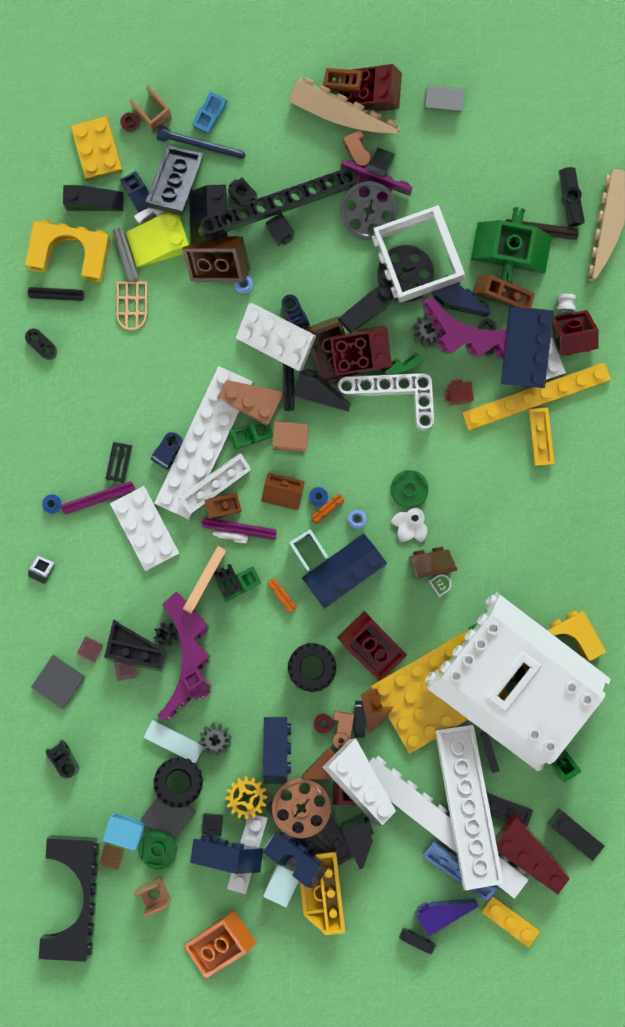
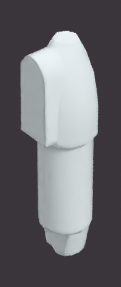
(236, 537)

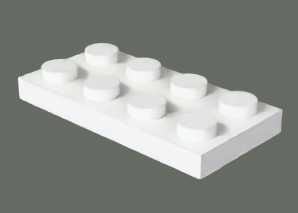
(275, 337)
(145, 528)

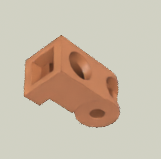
(355, 149)
(344, 727)

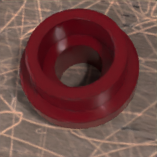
(132, 126)
(327, 728)

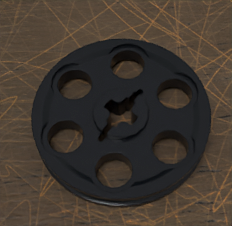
(407, 265)

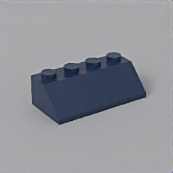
(527, 347)
(344, 570)

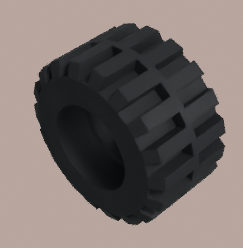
(324, 679)
(165, 770)

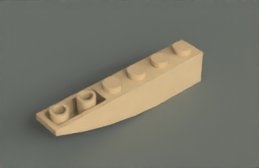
(337, 108)
(611, 221)

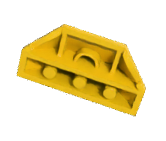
(324, 903)

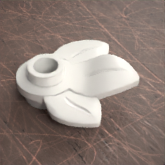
(408, 527)

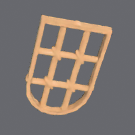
(136, 314)

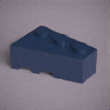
(276, 750)
(226, 856)

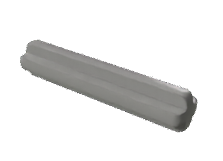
(125, 254)

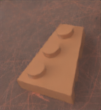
(251, 400)

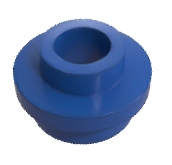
(313, 492)
(57, 506)

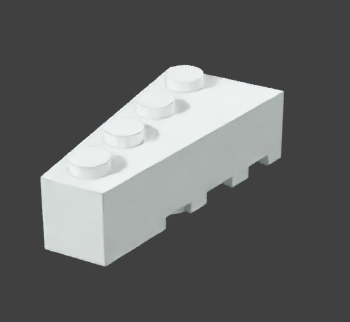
(358, 780)

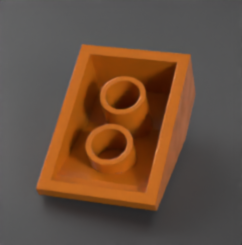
(220, 944)

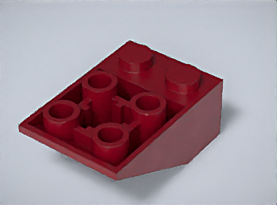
(378, 88)
(361, 350)

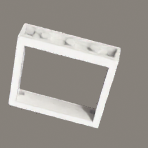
(405, 223)

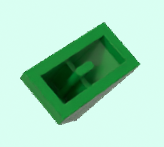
(565, 766)

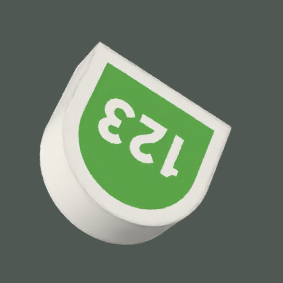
(441, 584)

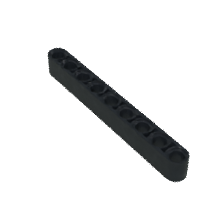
(271, 208)

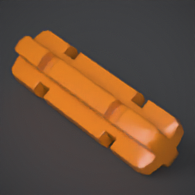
(327, 508)
(281, 595)

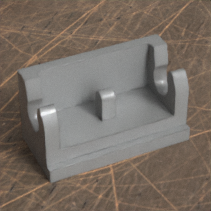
(444, 98)

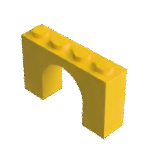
(47, 236)
(581, 632)

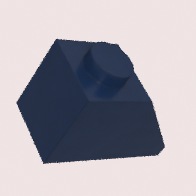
(136, 190)

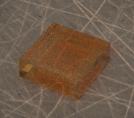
(111, 856)

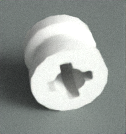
(566, 303)

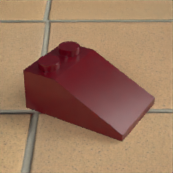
(371, 646)

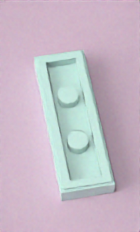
(173, 741)

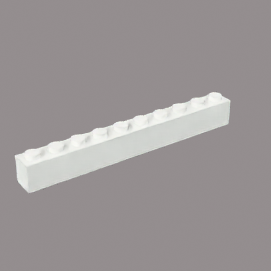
(435, 818)

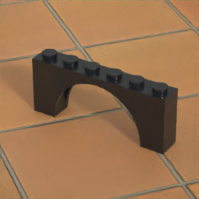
(80, 857)

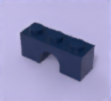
(308, 869)

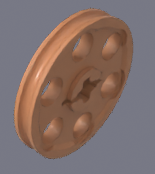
(303, 817)

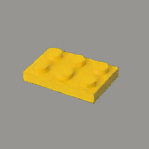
(96, 148)

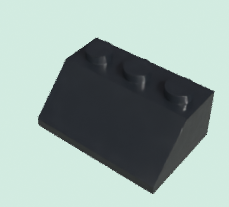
(205, 202)
(358, 835)

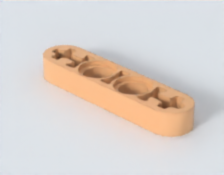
(204, 579)

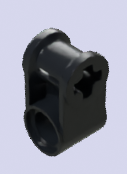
(62, 758)

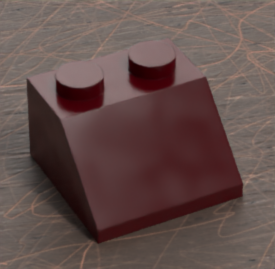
(575, 333)

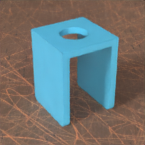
(124, 831)

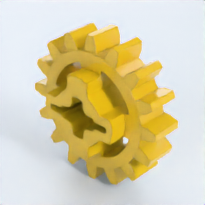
(250, 806)

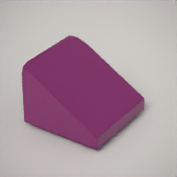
(195, 682)

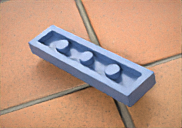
(449, 864)

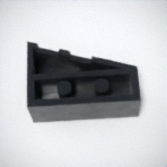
(132, 649)

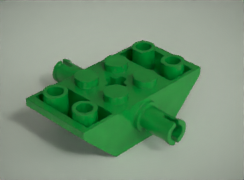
(494, 240)

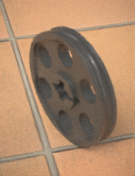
(361, 202)

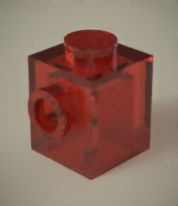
(459, 393)

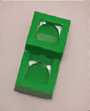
(398, 366)
(249, 434)
(248, 579)

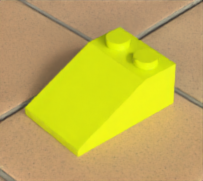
(157, 239)

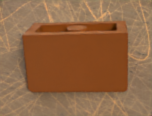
(282, 491)

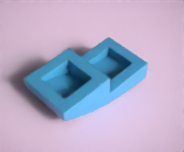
(210, 112)

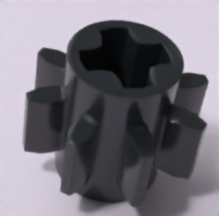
(161, 631)

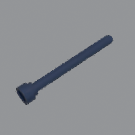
(165, 134)

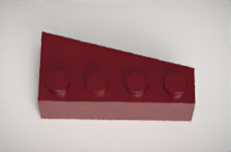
(526, 851)

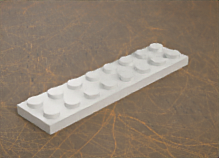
(201, 444)
(468, 807)

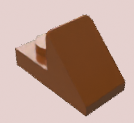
(222, 506)
(373, 712)
(316, 771)

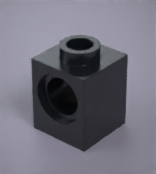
(238, 185)

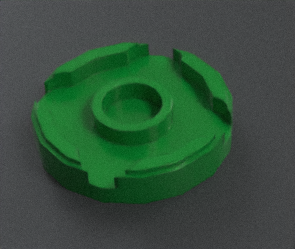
(409, 489)
(157, 849)

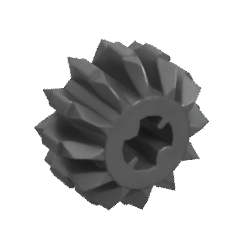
(422, 332)
(221, 736)

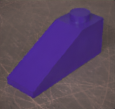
(439, 914)

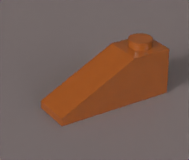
(502, 292)

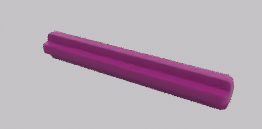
(98, 497)
(228, 526)

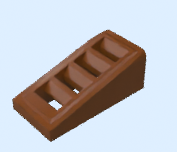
(331, 73)

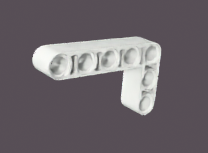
(395, 389)

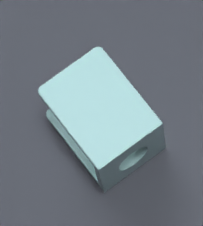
(309, 532)
(280, 885)

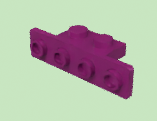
(365, 175)

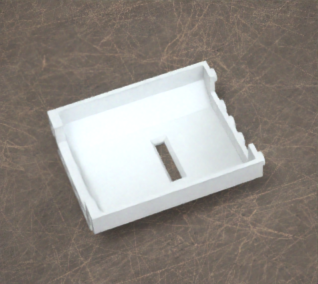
(545, 704)

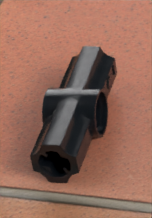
(573, 208)

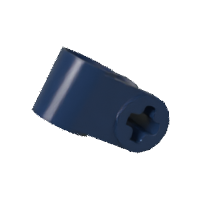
(295, 315)
(164, 453)

